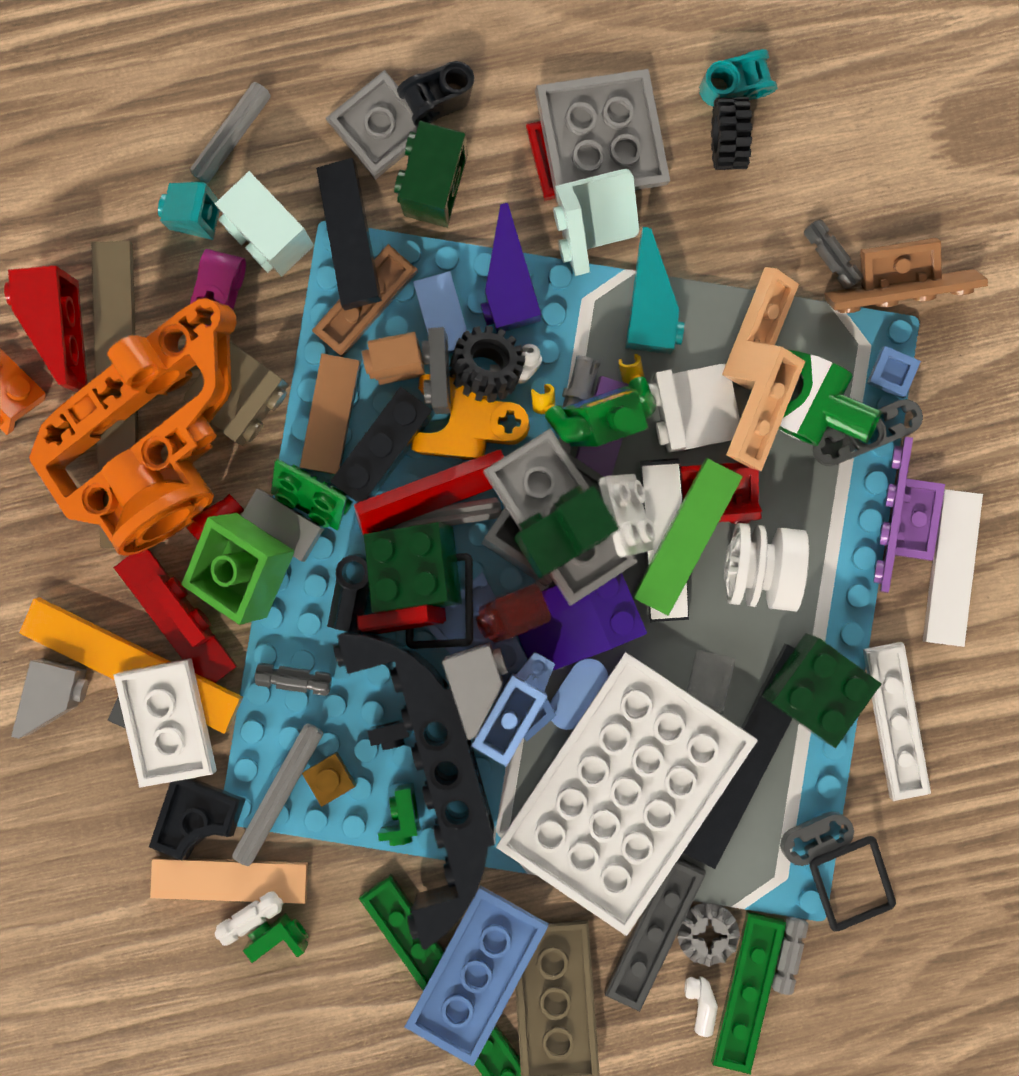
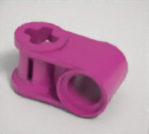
(219, 277)

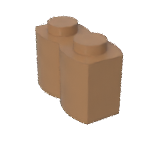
(394, 358)

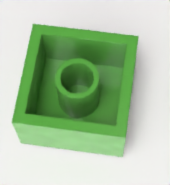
(237, 568)

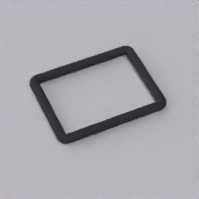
(468, 615)
(882, 872)

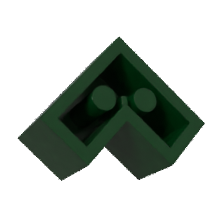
(568, 532)

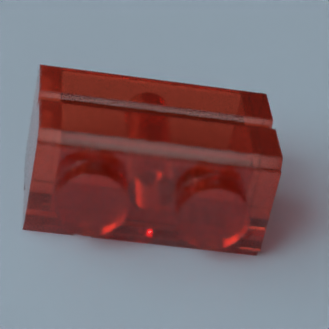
(513, 614)

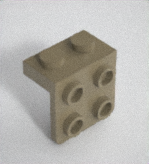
(252, 397)

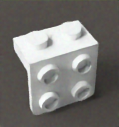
(694, 408)
(625, 501)

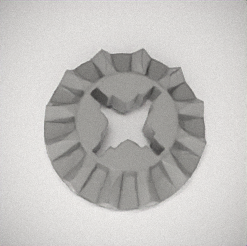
(696, 922)

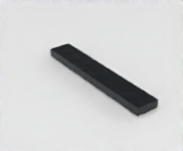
(768, 726)

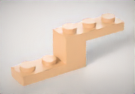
(763, 368)

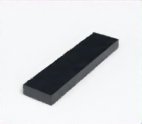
(348, 234)

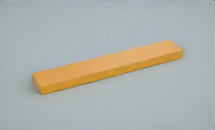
(113, 654)

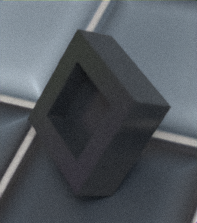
(388, 735)

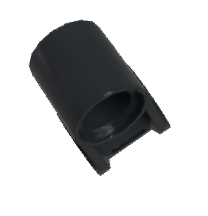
(432, 97)

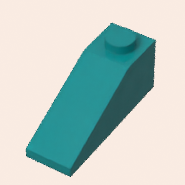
(654, 308)

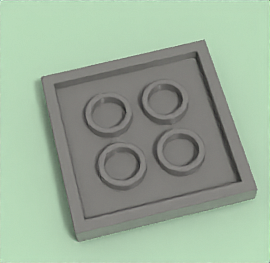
(603, 128)

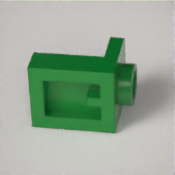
(402, 808)

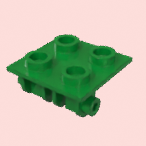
(297, 489)

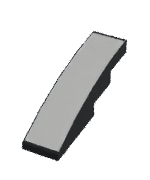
(662, 500)

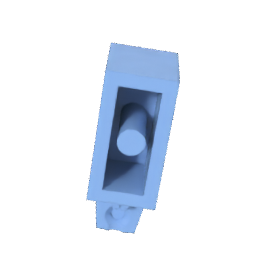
(514, 710)

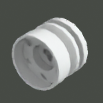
(772, 567)

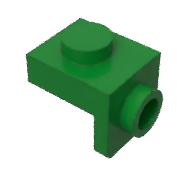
(267, 936)

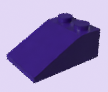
(587, 627)

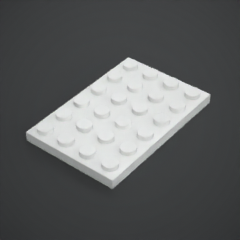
(626, 793)

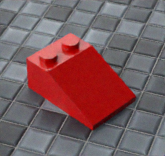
(50, 313)

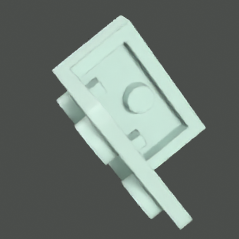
(595, 214)

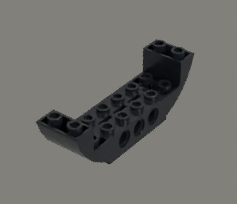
(462, 834)

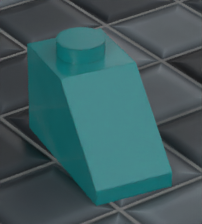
(189, 209)

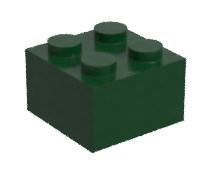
(432, 173)
(412, 567)
(821, 689)

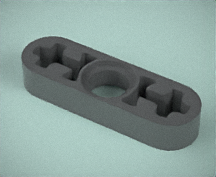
(898, 431)

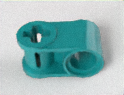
(744, 76)

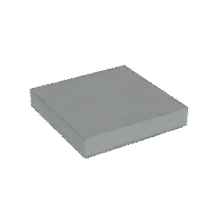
(375, 124)

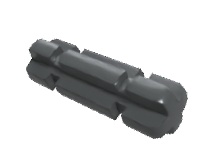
(833, 254)
(293, 679)

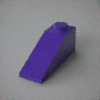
(508, 286)

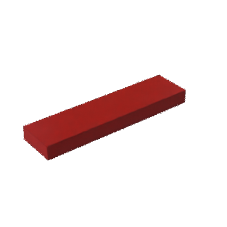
(425, 494)

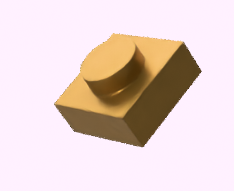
(329, 779)

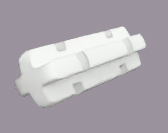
(248, 918)

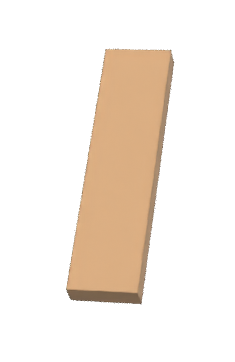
(228, 879)

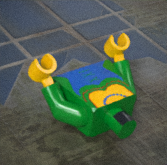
(602, 416)

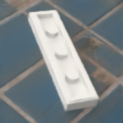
(953, 569)
(897, 722)

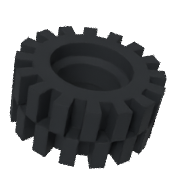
(731, 133)
(489, 346)

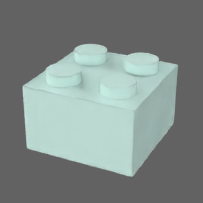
(258, 217)

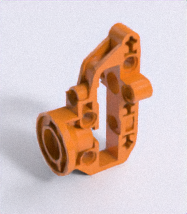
(146, 496)

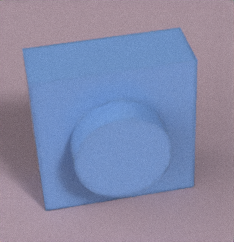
(893, 372)

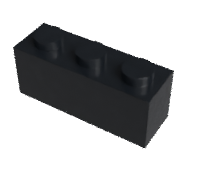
(382, 446)

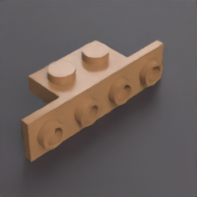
(903, 273)

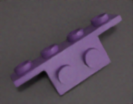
(913, 517)

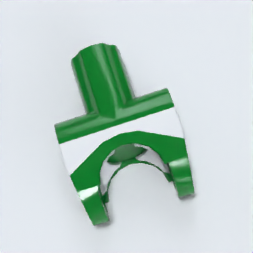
(825, 405)

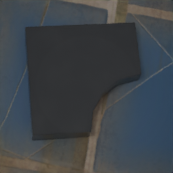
(193, 813)

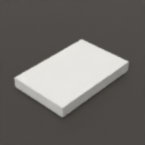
(165, 723)

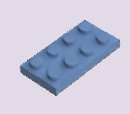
(476, 975)

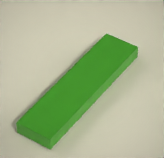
(687, 536)

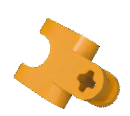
(471, 426)

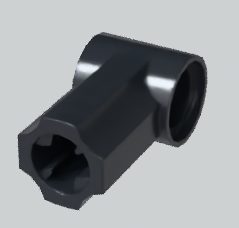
(348, 597)

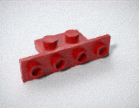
(174, 615)

